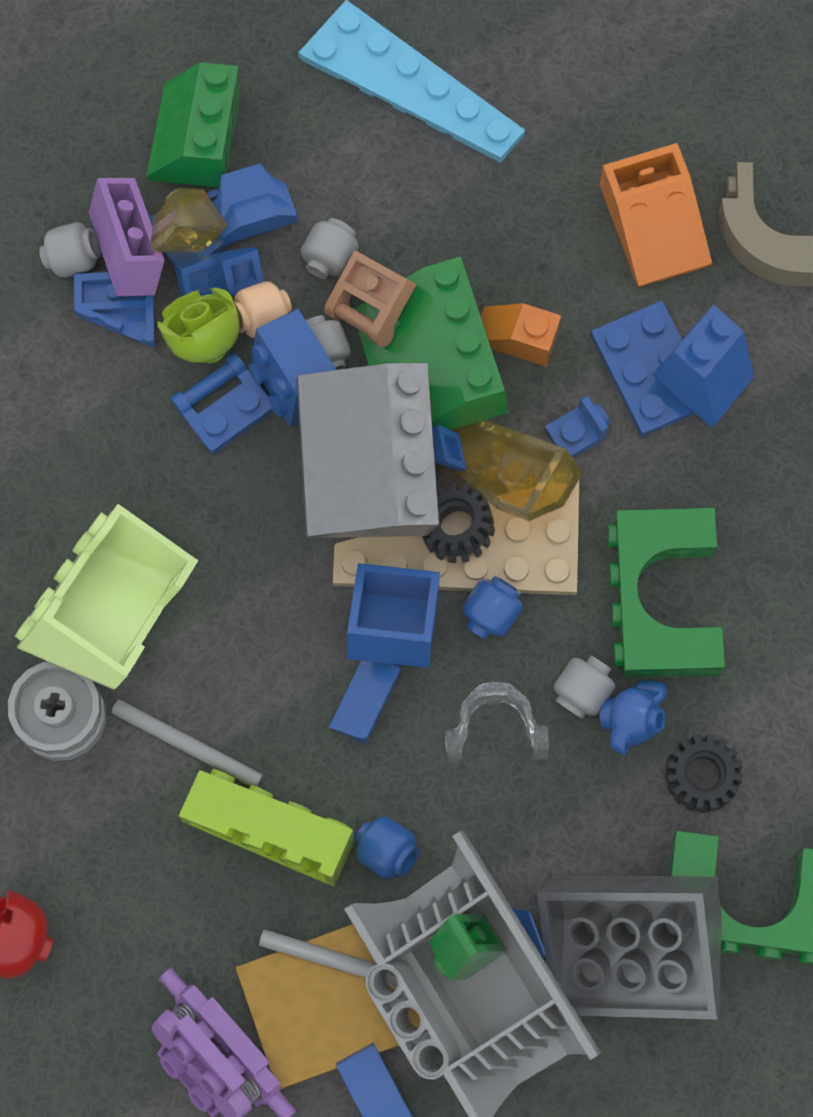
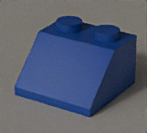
(708, 366)

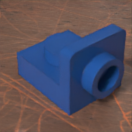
(579, 428)

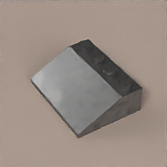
(367, 452)
(634, 944)

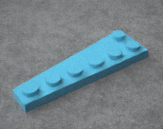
(384, 66)

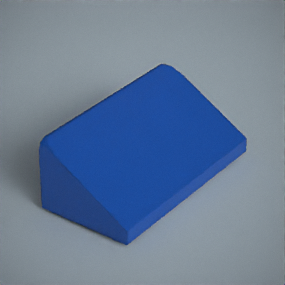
(365, 700)

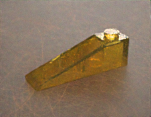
(517, 470)

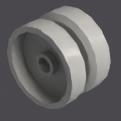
(72, 729)

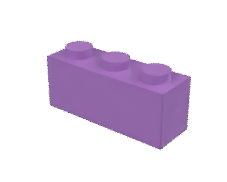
(125, 236)

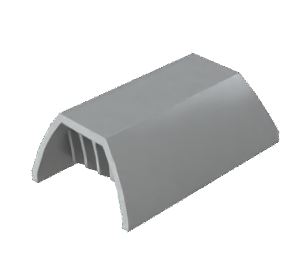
(488, 1027)

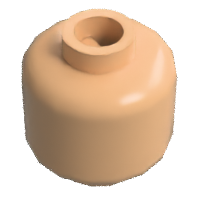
(260, 305)

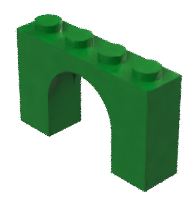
(645, 644)
(697, 856)

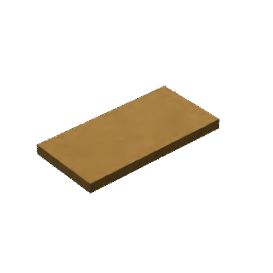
(313, 1012)

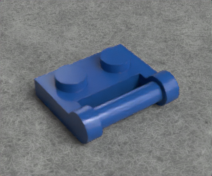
(231, 413)

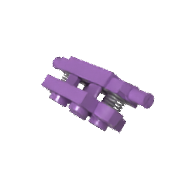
(213, 1055)

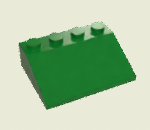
(447, 333)

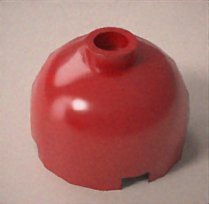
(21, 935)

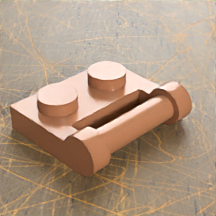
(376, 287)

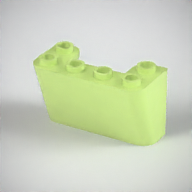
(106, 598)

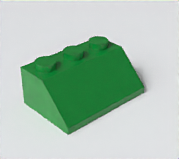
(196, 126)

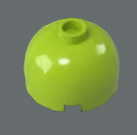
(201, 326)

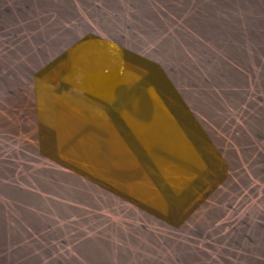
(186, 222)

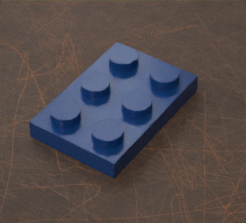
(631, 353)

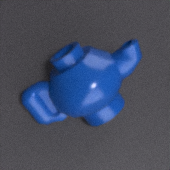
(634, 715)

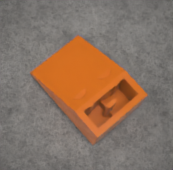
(656, 214)

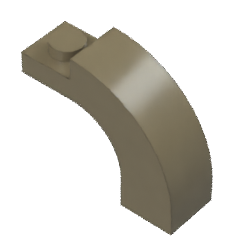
(754, 244)

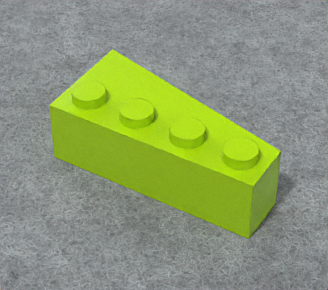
(268, 826)

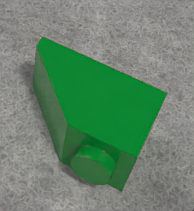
(465, 945)

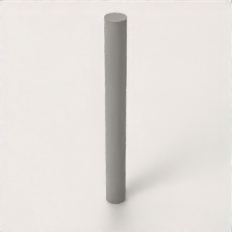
(186, 743)
(320, 955)

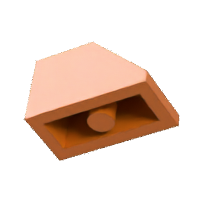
(521, 331)

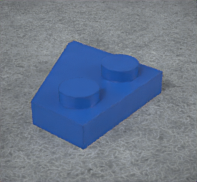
(125, 315)

